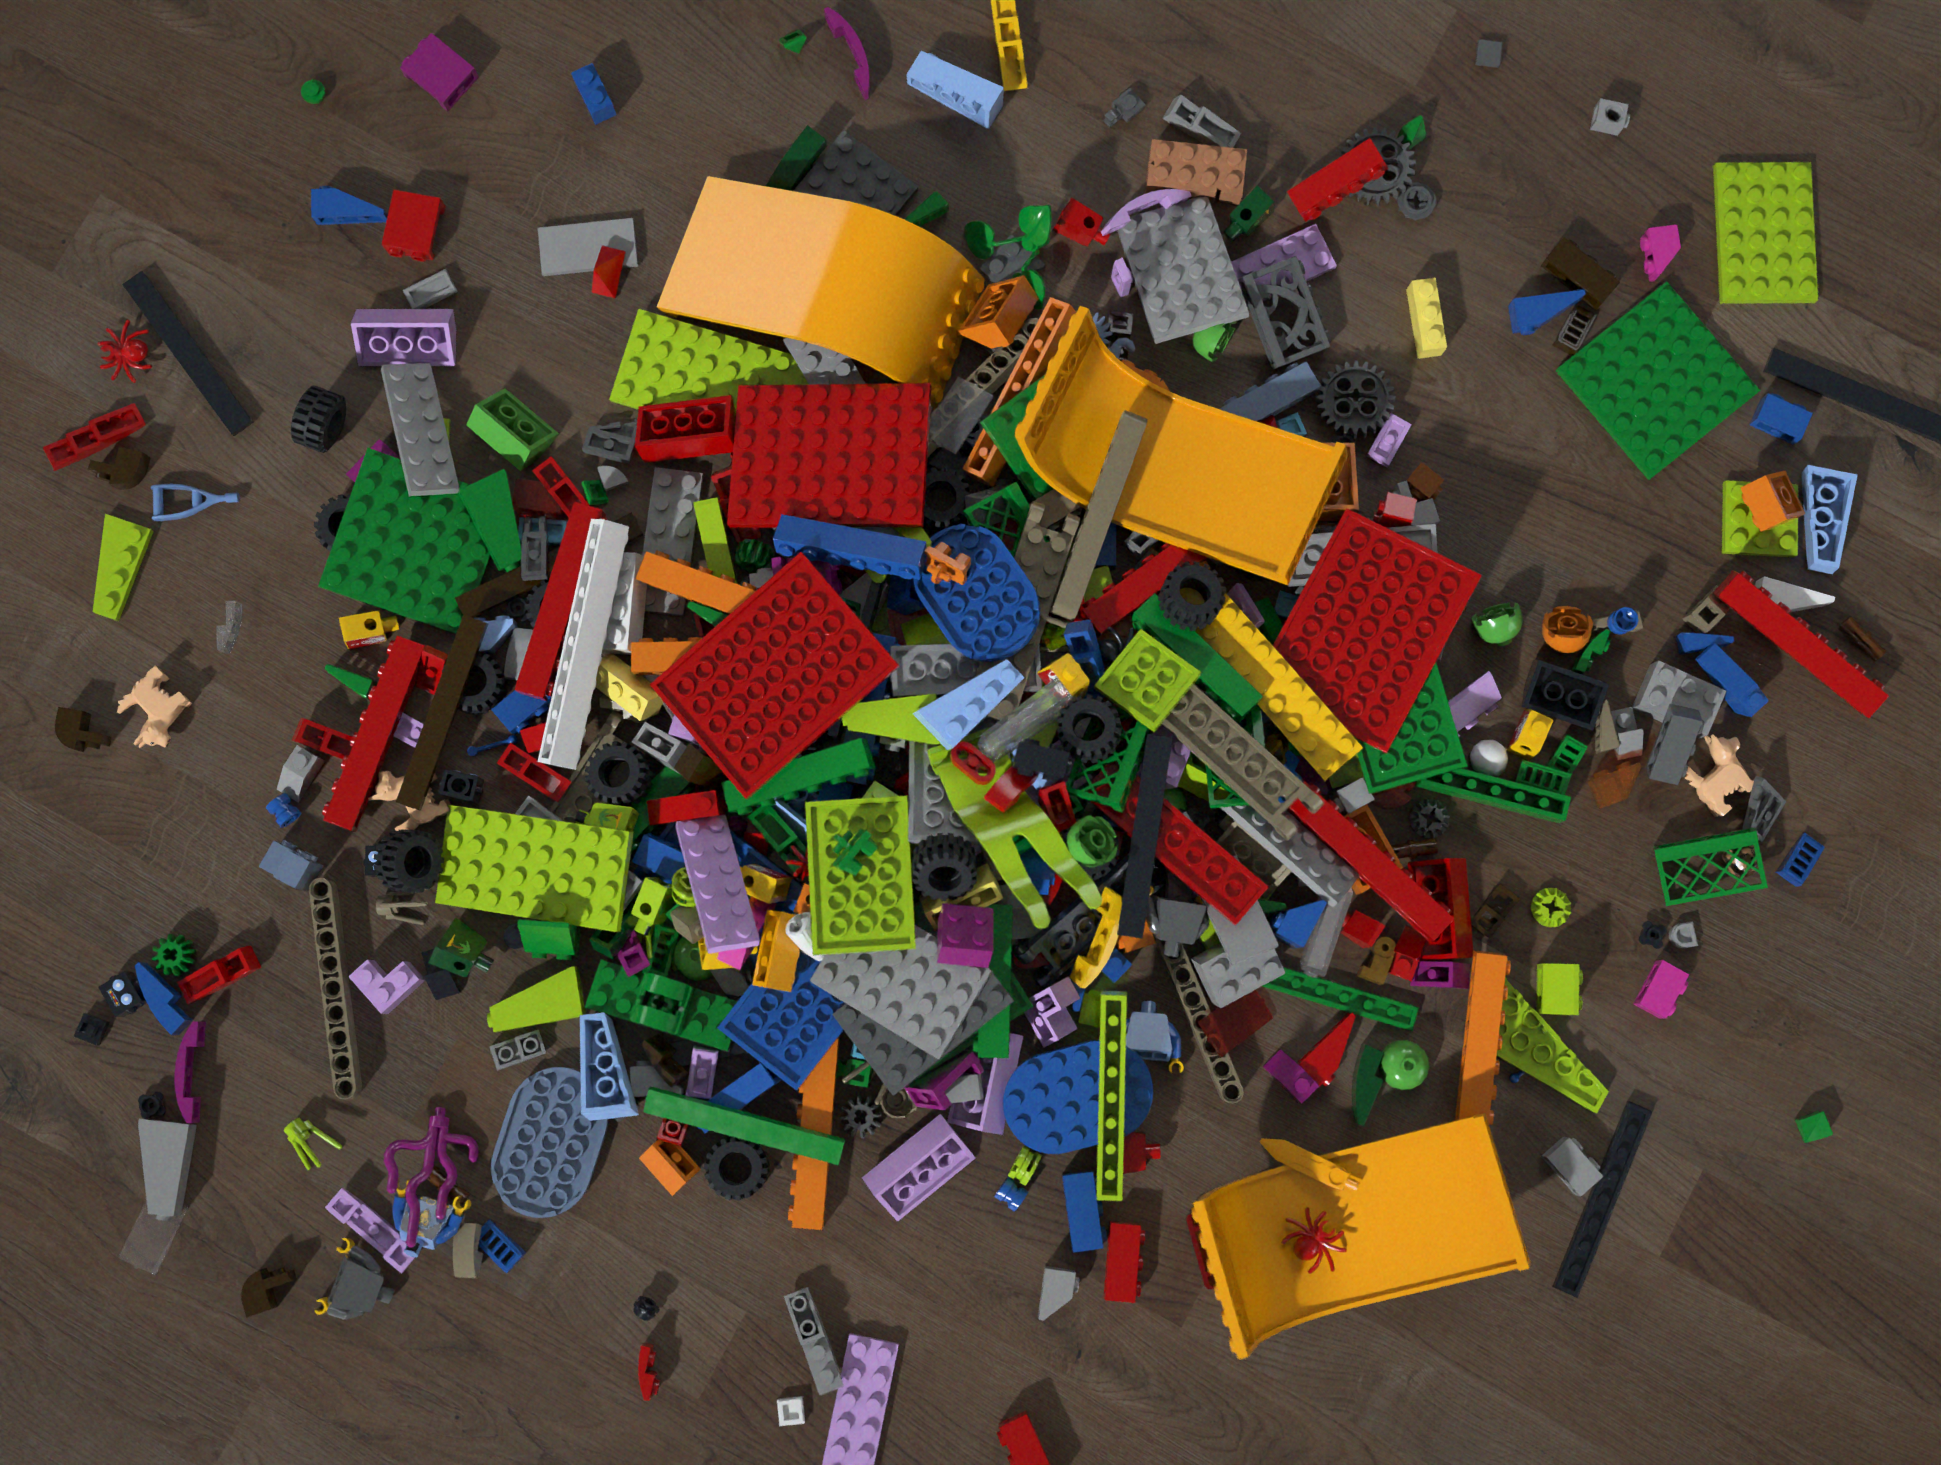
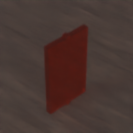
(1235, 1022)

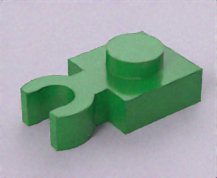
(862, 1079)

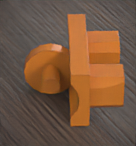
(945, 567)

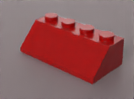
(685, 429)
(1449, 885)

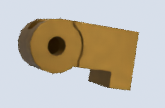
(1379, 962)

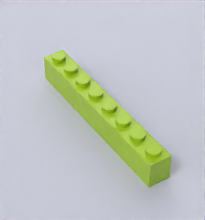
(1111, 1095)

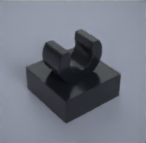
(91, 1029)

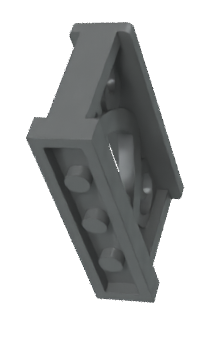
(1254, 298)

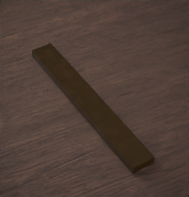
(512, 585)
(442, 712)

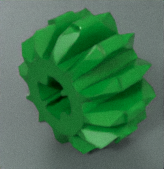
(754, 555)
(183, 954)

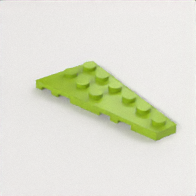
(1540, 1053)

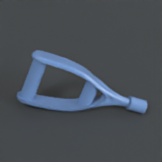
(197, 505)

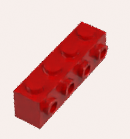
(1338, 180)

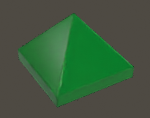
(793, 41)
(594, 492)

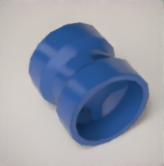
(1628, 620)
(283, 810)
(1010, 1193)

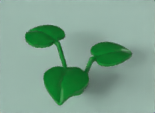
(1035, 223)

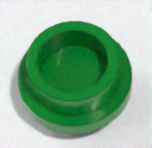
(313, 91)

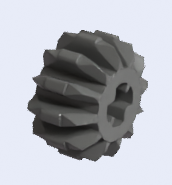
(869, 1118)

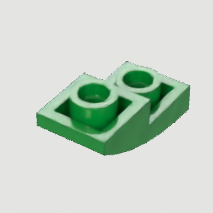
(1594, 648)

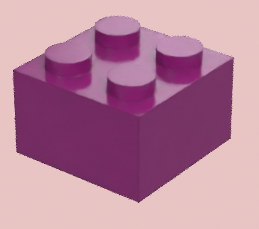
(965, 935)

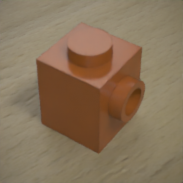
(1424, 483)

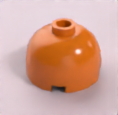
(1566, 629)

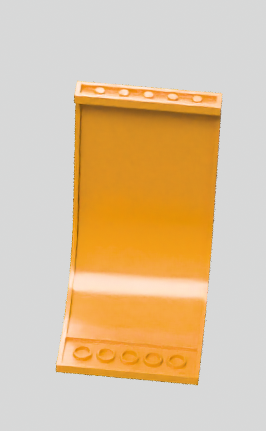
(825, 278)
(1199, 471)
(1422, 1219)

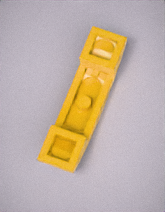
(1103, 943)

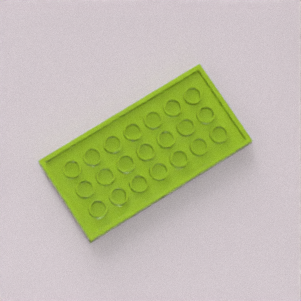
(687, 362)
(534, 867)

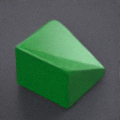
(1413, 131)
(1813, 1126)

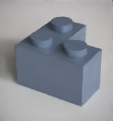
(291, 866)

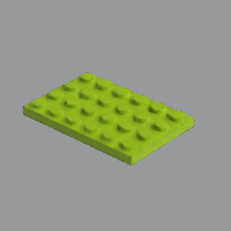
(1765, 232)
(877, 904)

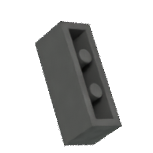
(1674, 744)

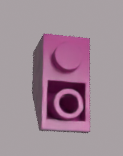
(1659, 247)

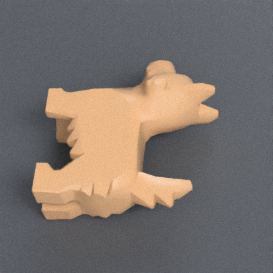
(159, 706)
(1723, 778)
(388, 790)

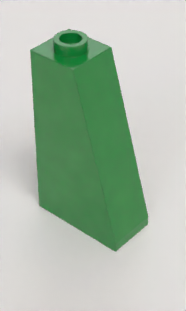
(494, 517)

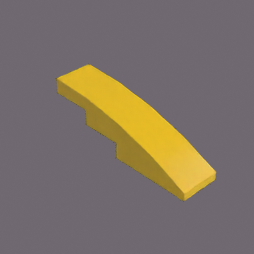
(1009, 44)

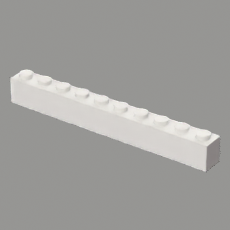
(583, 643)

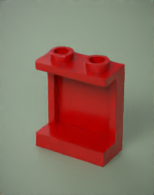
(412, 225)

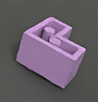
(386, 990)
(1049, 1012)

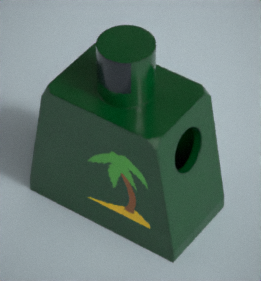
(1257, 207)
(461, 950)

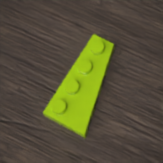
(119, 562)

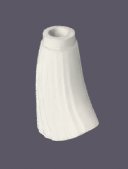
(800, 933)

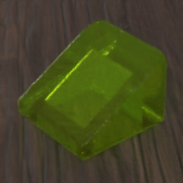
(1053, 636)

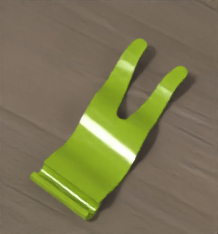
(997, 830)

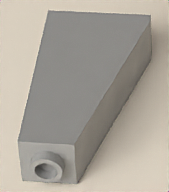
(166, 1165)

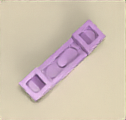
(1165, 198)
(371, 1227)

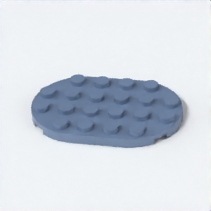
(546, 1145)

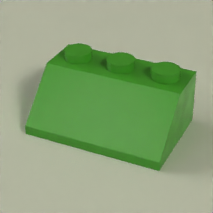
(511, 428)

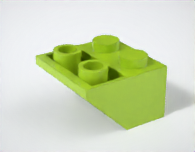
(1558, 989)

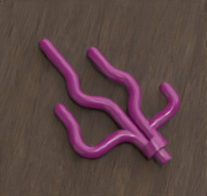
(435, 1140)

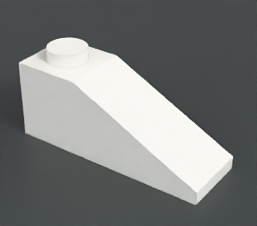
(1793, 596)

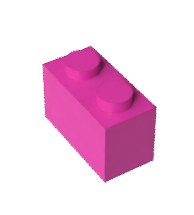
(1661, 989)

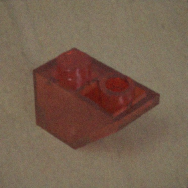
(533, 498)

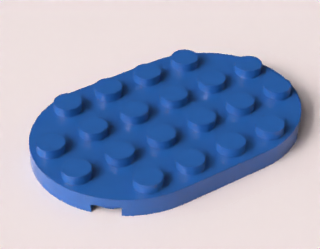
(996, 605)
(1055, 1098)

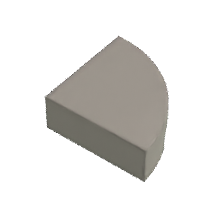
(611, 477)

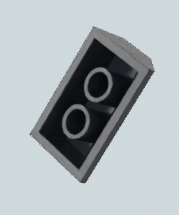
(1563, 694)

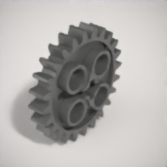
(1381, 188)
(1355, 379)

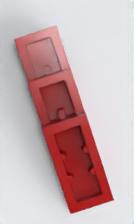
(94, 437)

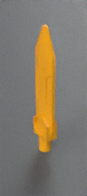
(1309, 1163)

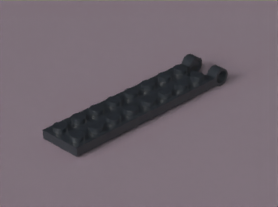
(1076, 926)

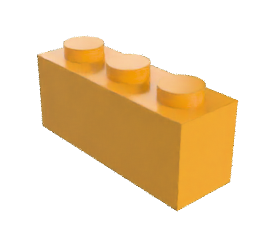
(776, 954)

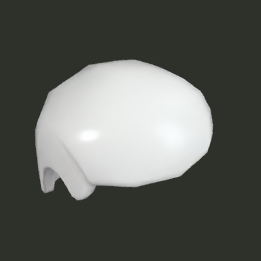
(1489, 758)

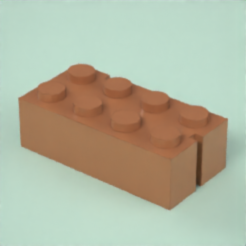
(1197, 170)

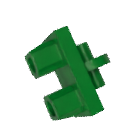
(846, 859)

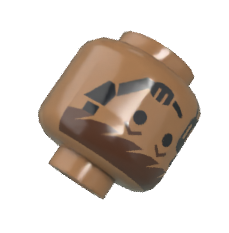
(1737, 866)

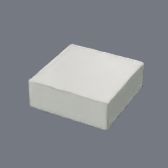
(791, 1411)

